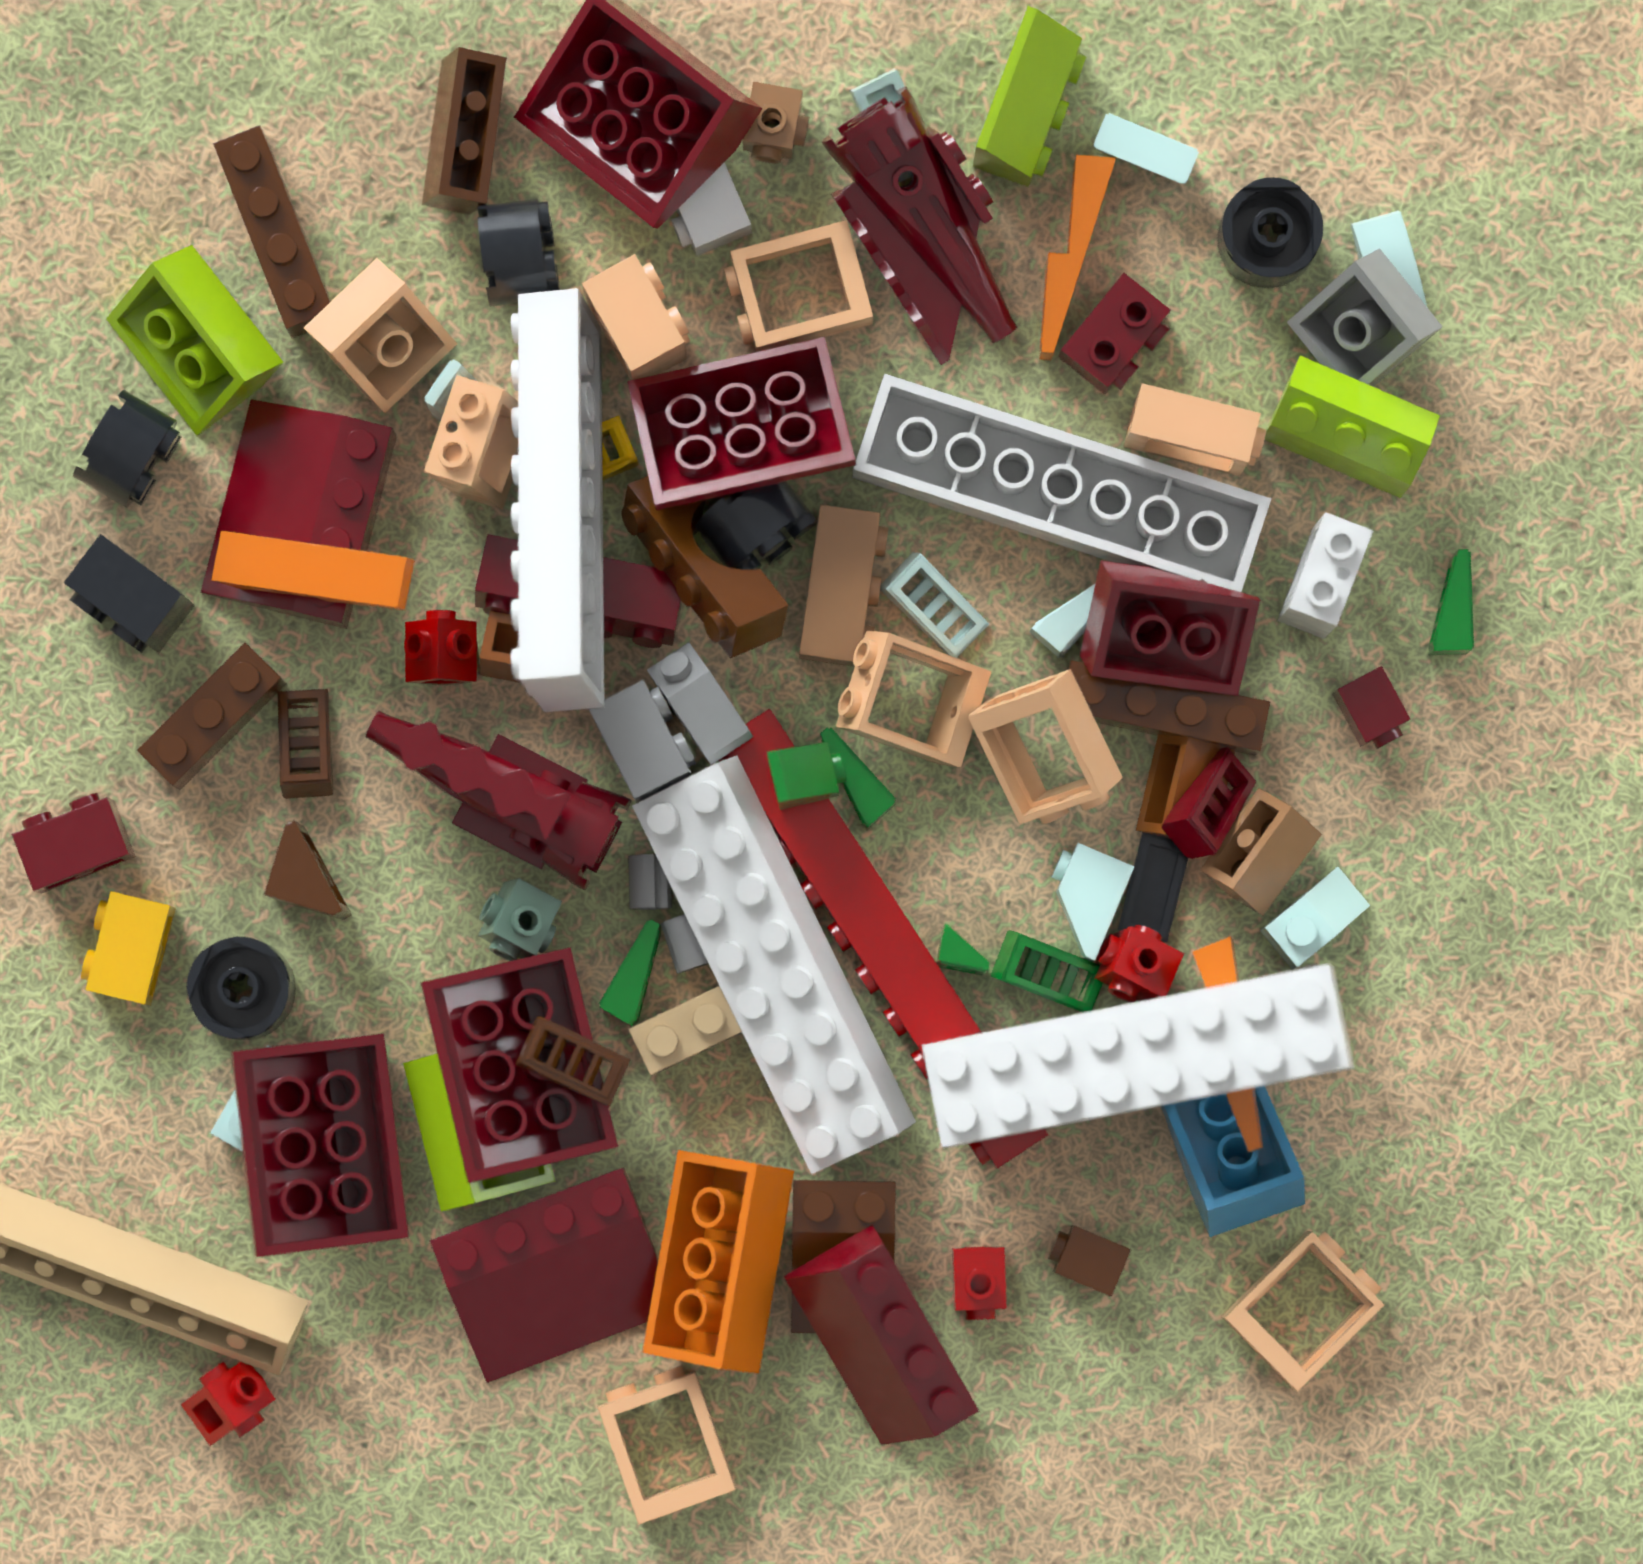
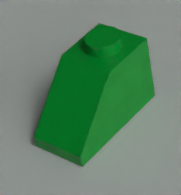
(805, 774)

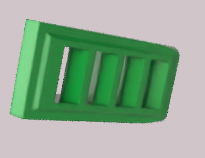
(1454, 618)
(863, 788)
(1010, 956)
(629, 986)

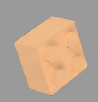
(634, 320)
(380, 335)

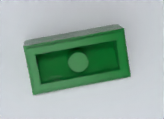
(959, 955)

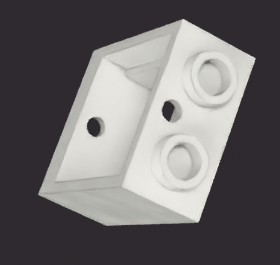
(1325, 575)

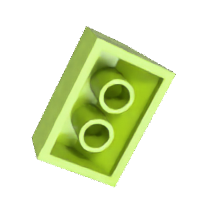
(1029, 99)
(193, 338)
(1352, 427)
(443, 1149)

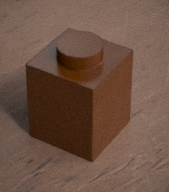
(1089, 1259)

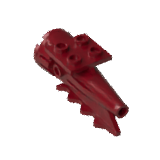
(924, 230)
(511, 796)

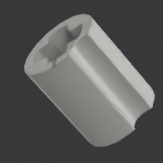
(648, 883)
(683, 944)

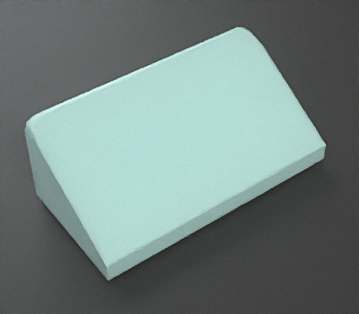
(1146, 148)

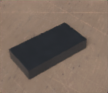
(1154, 885)

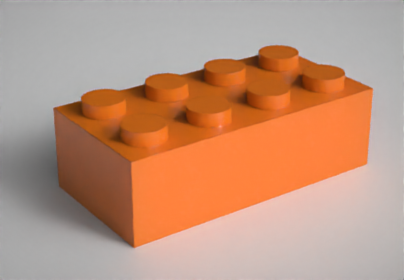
(718, 1262)

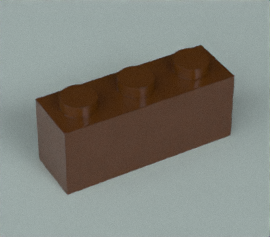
(464, 131)
(211, 716)

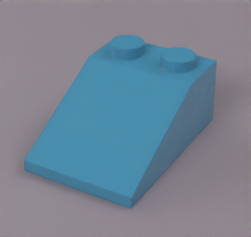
(1223, 1177)

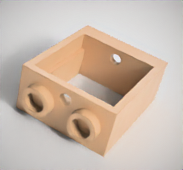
(739, 283)
(1194, 430)
(479, 453)
(960, 697)
(1013, 764)
(1358, 1284)
(684, 1495)

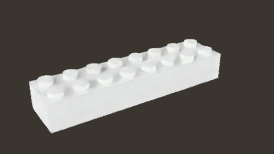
(1058, 485)
(558, 501)
(774, 964)
(1138, 1056)

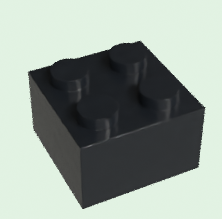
(129, 593)

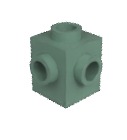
(519, 920)

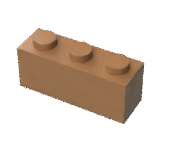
(841, 583)

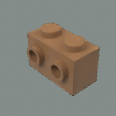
(1261, 851)

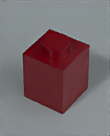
(1372, 708)

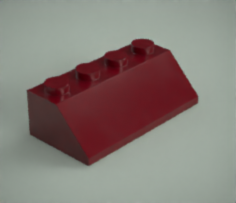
(881, 1340)

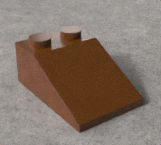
(831, 1213)

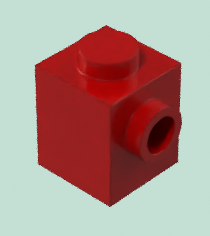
(979, 1281)

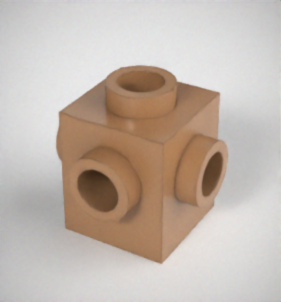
(782, 107)

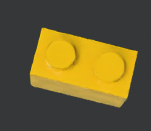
(128, 947)

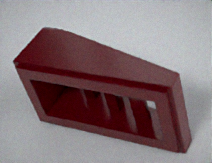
(1186, 823)

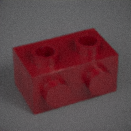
(1115, 334)
(72, 843)

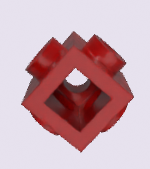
(440, 649)
(1137, 964)
(228, 1401)

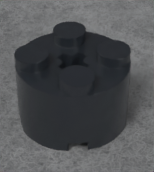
(1290, 213)
(515, 251)
(127, 449)
(755, 525)
(215, 1002)

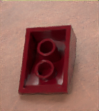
(1167, 630)

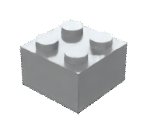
(1365, 320)
(641, 742)

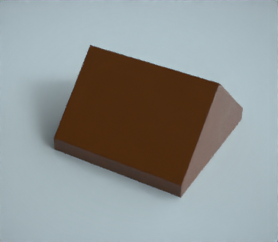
(302, 877)

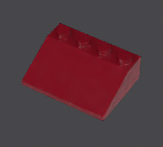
(635, 110)
(741, 423)
(306, 482)
(500, 1111)
(319, 1145)
(551, 1274)

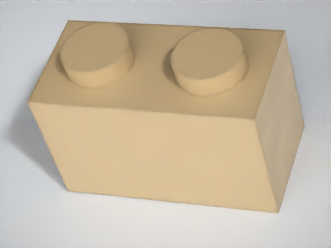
(685, 1031)

